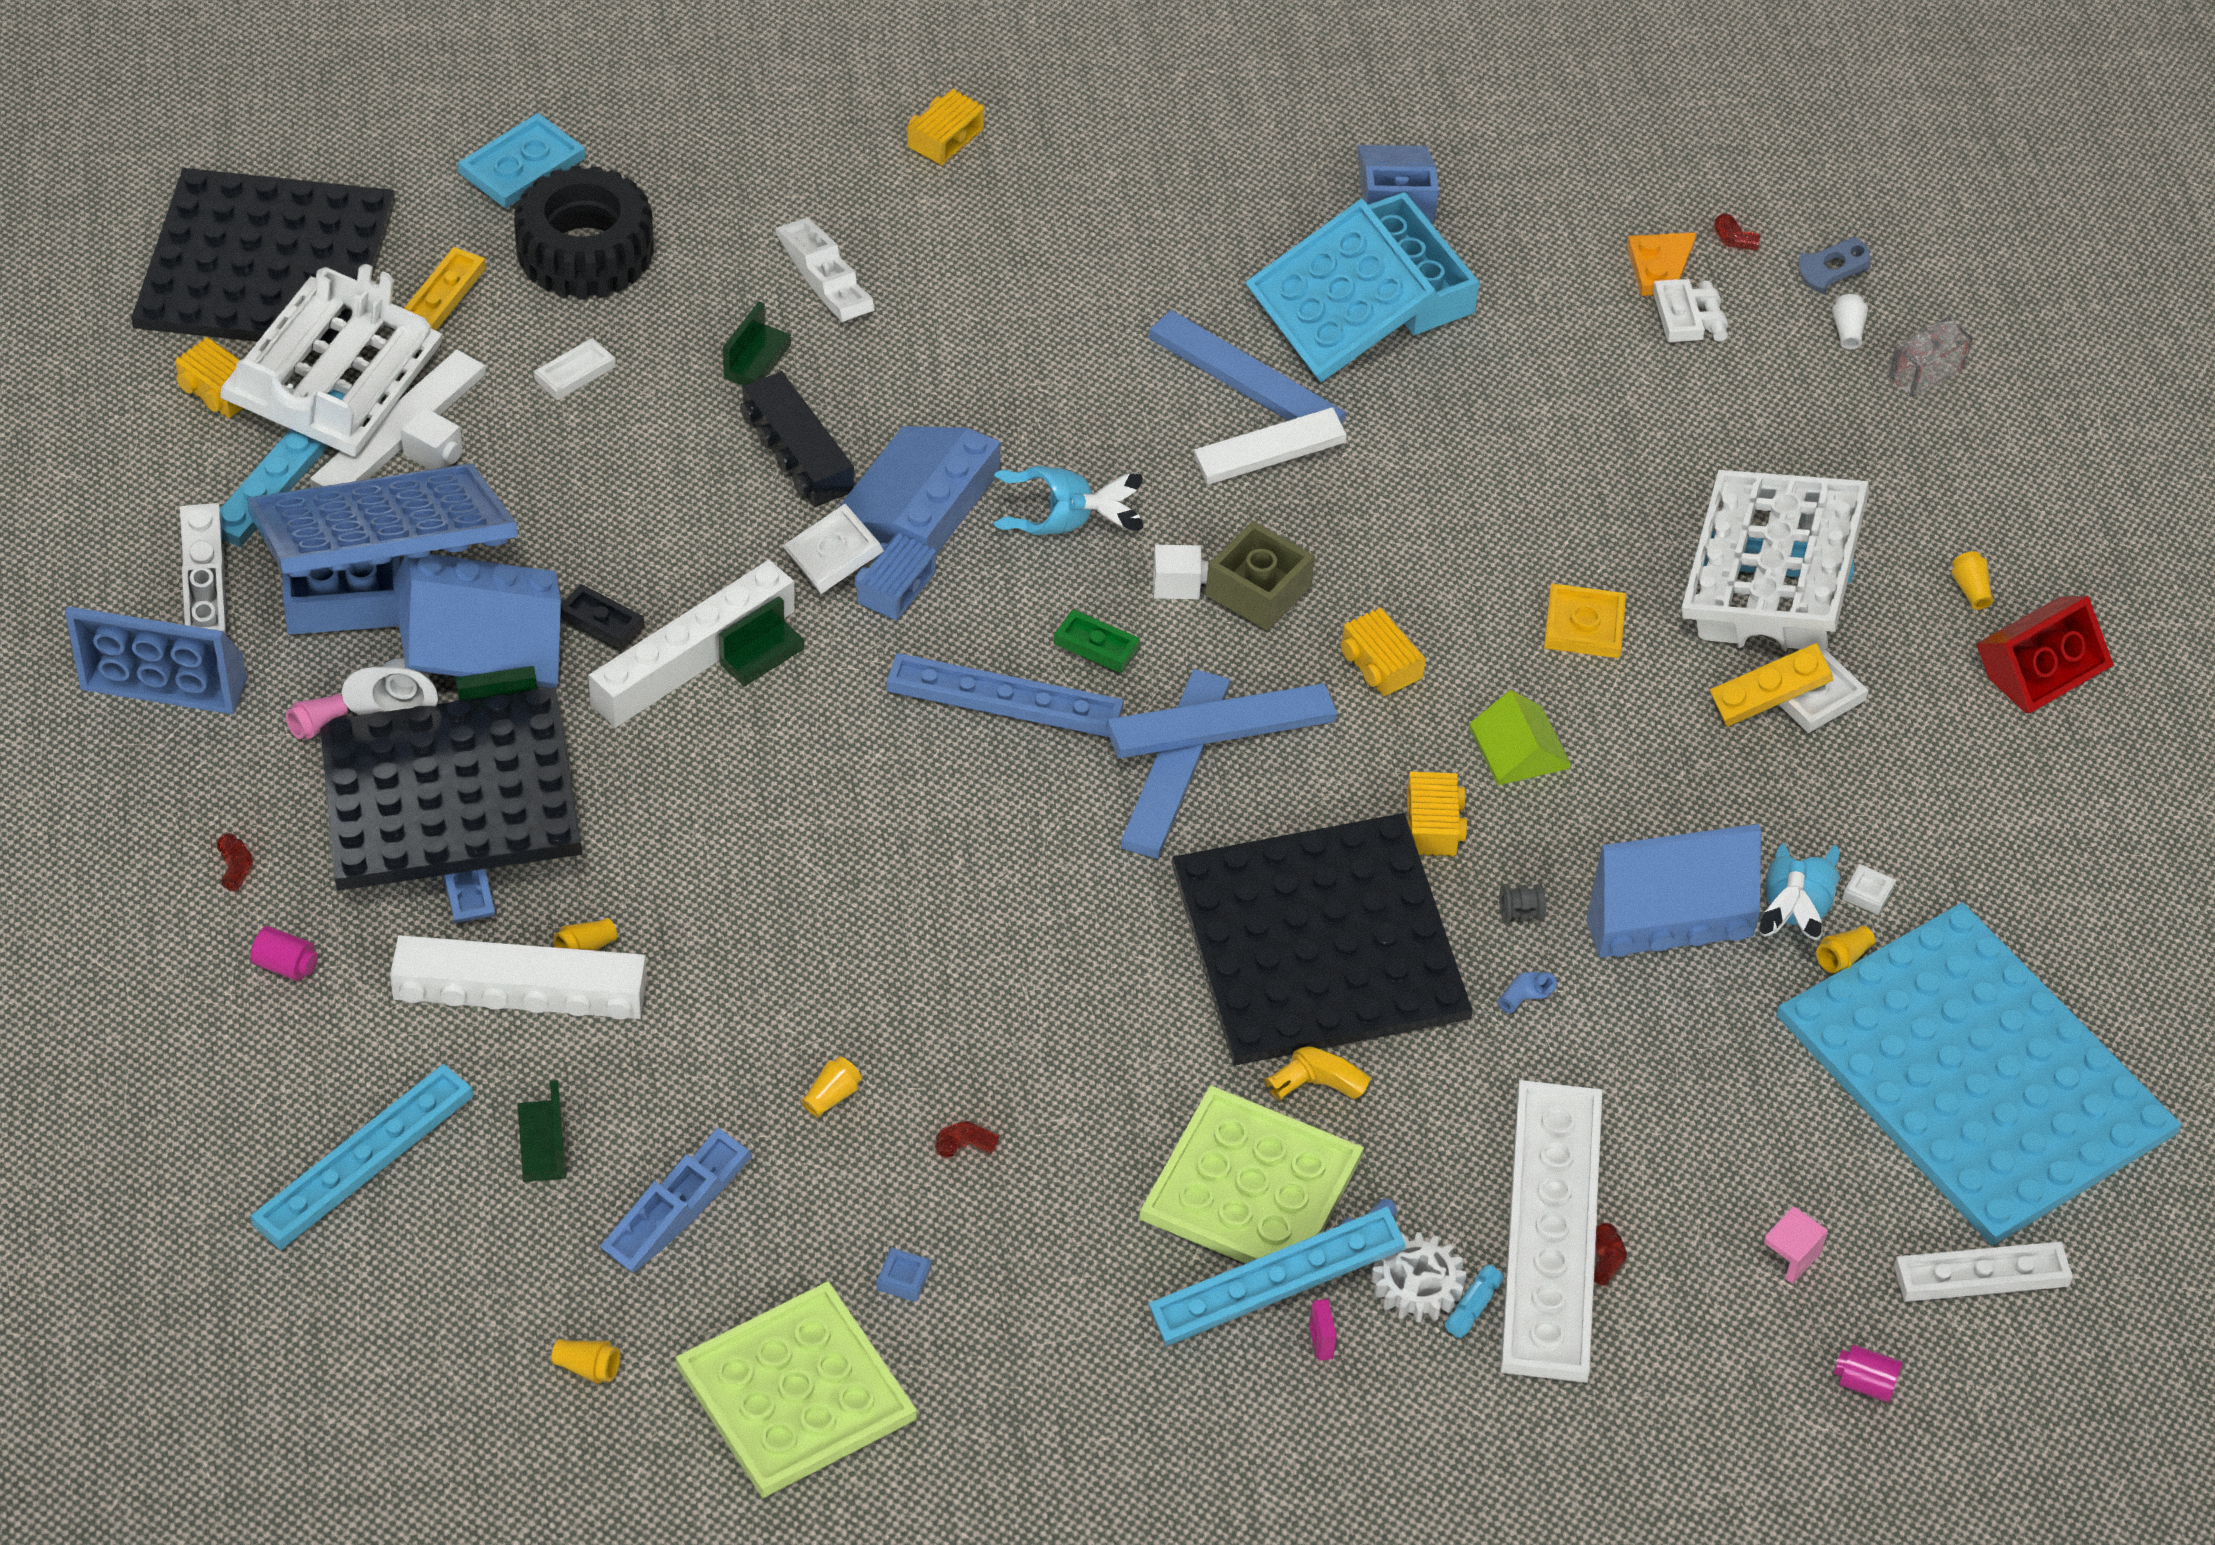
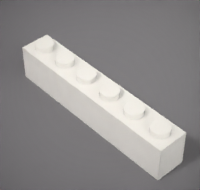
(682, 646)
(518, 977)

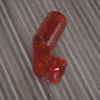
(1733, 235)
(237, 858)
(962, 1134)
(1610, 1253)

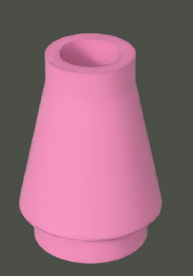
(309, 716)

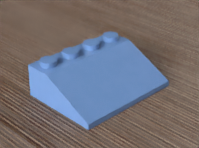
(925, 483)
(478, 617)
(156, 660)
(1676, 891)

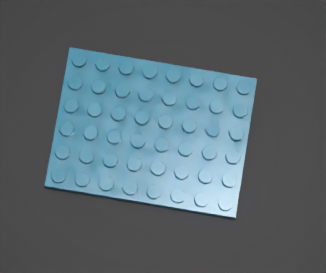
(1978, 1072)

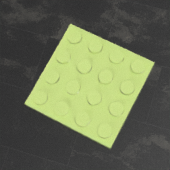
(1249, 1179)
(795, 1389)

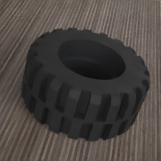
(584, 263)

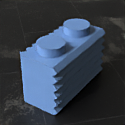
(895, 576)

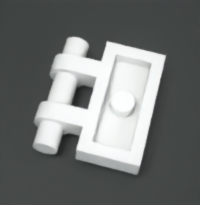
(1680, 312)

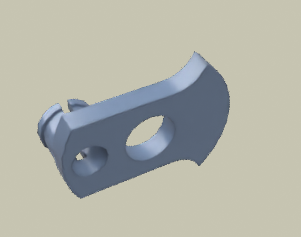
(1819, 277)

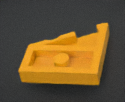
(1659, 257)

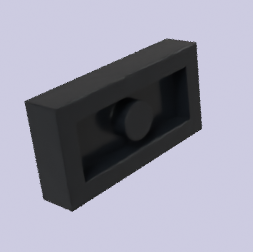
(601, 617)

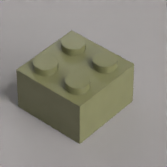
(1259, 575)

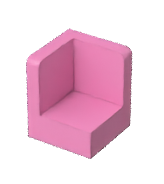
(1797, 1240)

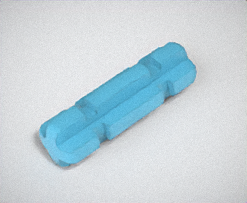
(1474, 1301)

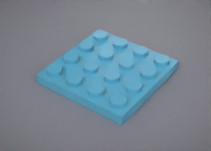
(1342, 290)

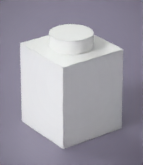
(431, 440)
(1178, 571)

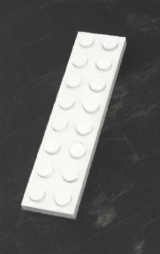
(1552, 1232)

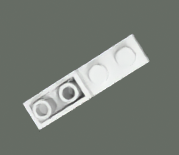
(203, 567)

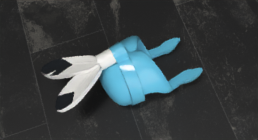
(1073, 501)
(1800, 892)

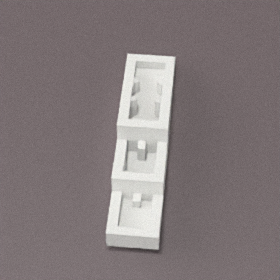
(824, 270)

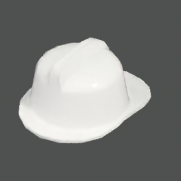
(388, 689)

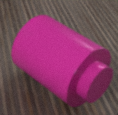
(283, 953)
(1868, 1372)

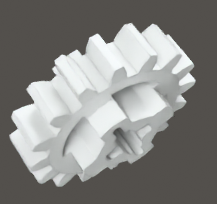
(1420, 1278)

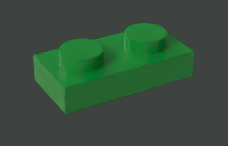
(1096, 641)

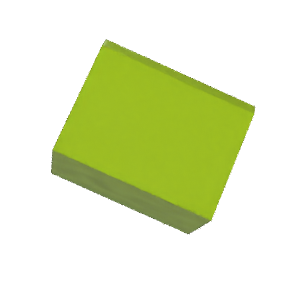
(1518, 740)

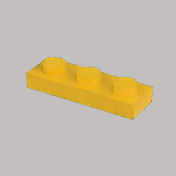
(446, 286)
(1771, 684)

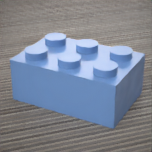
(342, 599)

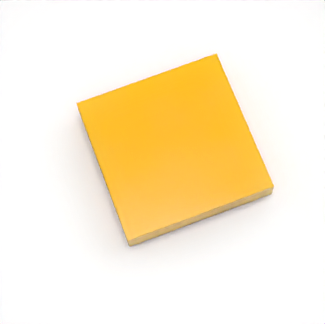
(1585, 620)

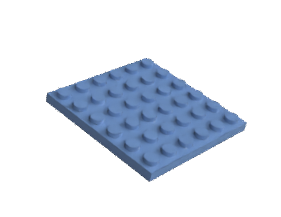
(380, 519)

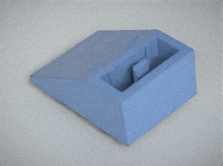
(1399, 169)

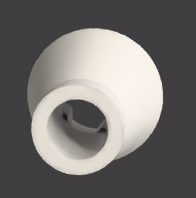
(1850, 319)

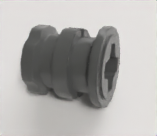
(1522, 903)

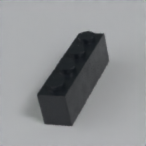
(797, 439)

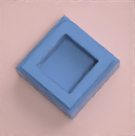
(904, 1274)

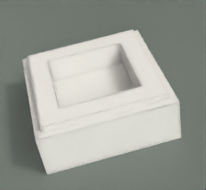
(1869, 889)

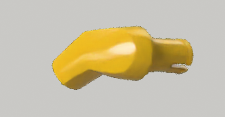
(1319, 1068)

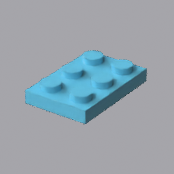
(519, 158)

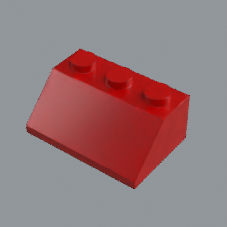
(2046, 652)

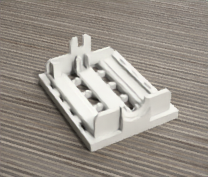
(309, 408)
(1826, 510)

